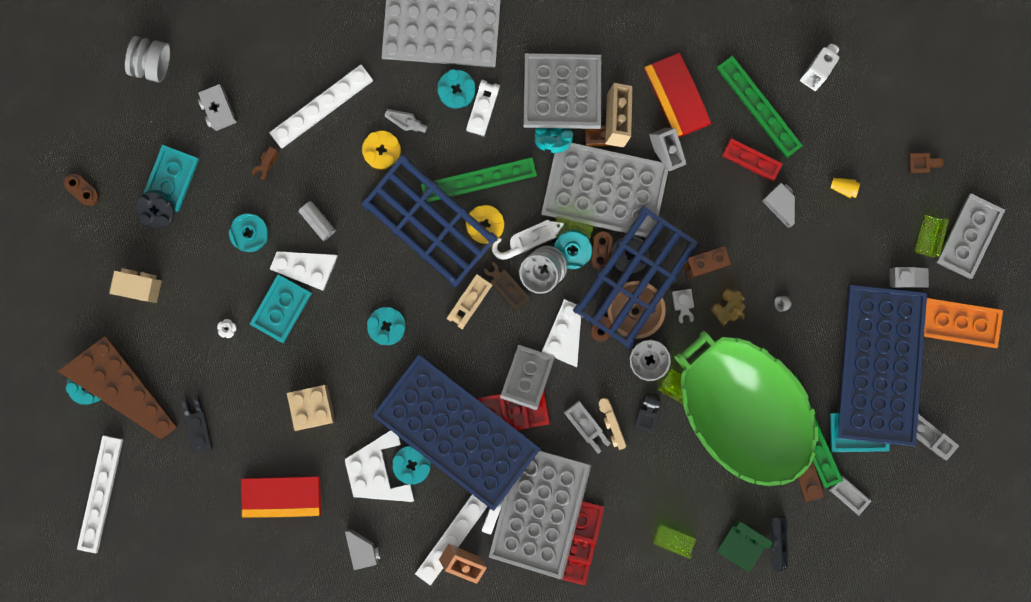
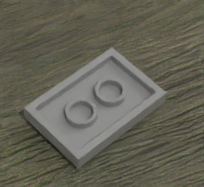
(527, 377)

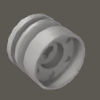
(147, 59)
(536, 275)
(654, 370)

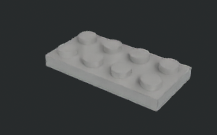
(970, 236)

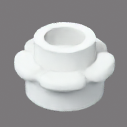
(231, 328)

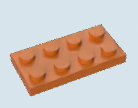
(962, 323)

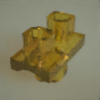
(724, 313)

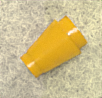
(845, 186)

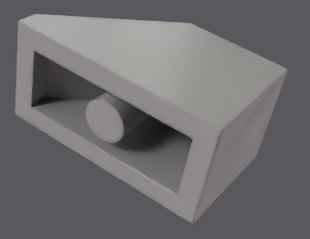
(668, 148)
(782, 204)
(909, 277)
(361, 550)

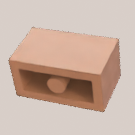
(462, 563)

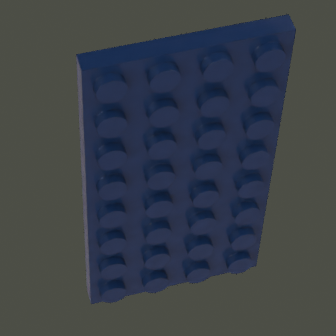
(882, 366)
(456, 432)

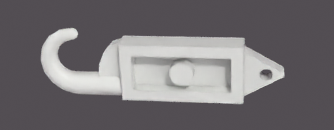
(529, 239)

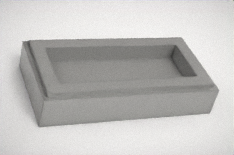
(850, 496)

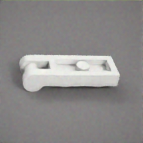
(482, 108)

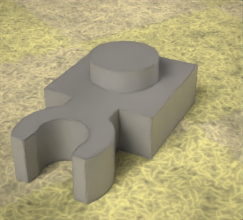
(683, 301)

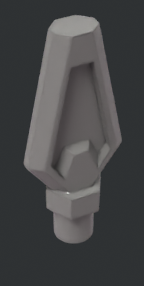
(405, 120)

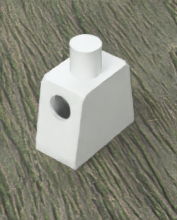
(821, 67)

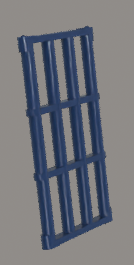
(449, 226)
(634, 297)

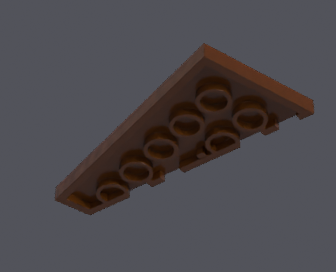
(112, 380)

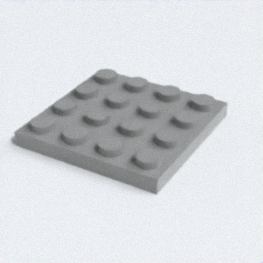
(562, 91)

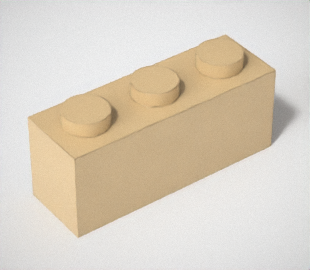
(618, 115)

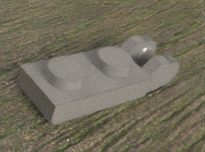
(585, 425)

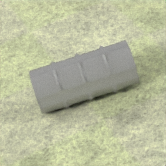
(317, 220)

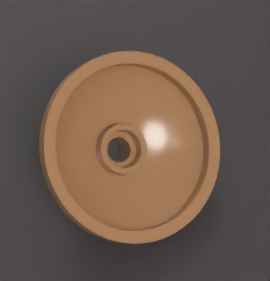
(653, 322)

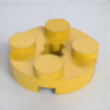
(388, 158)
(494, 218)

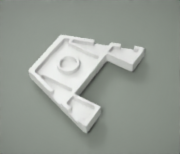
(369, 473)

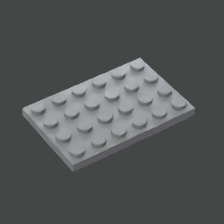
(442, 31)
(604, 188)
(541, 515)

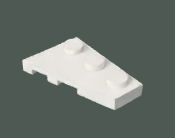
(305, 267)
(564, 335)

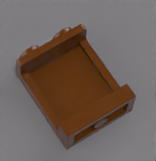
(707, 262)

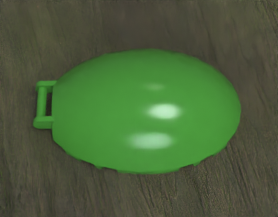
(748, 410)

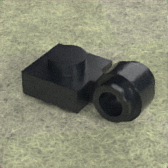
(646, 418)

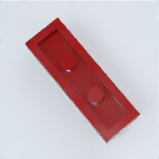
(752, 160)

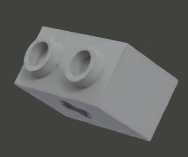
(216, 96)

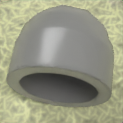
(786, 303)

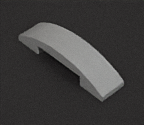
(934, 439)

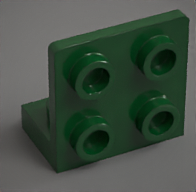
(743, 545)

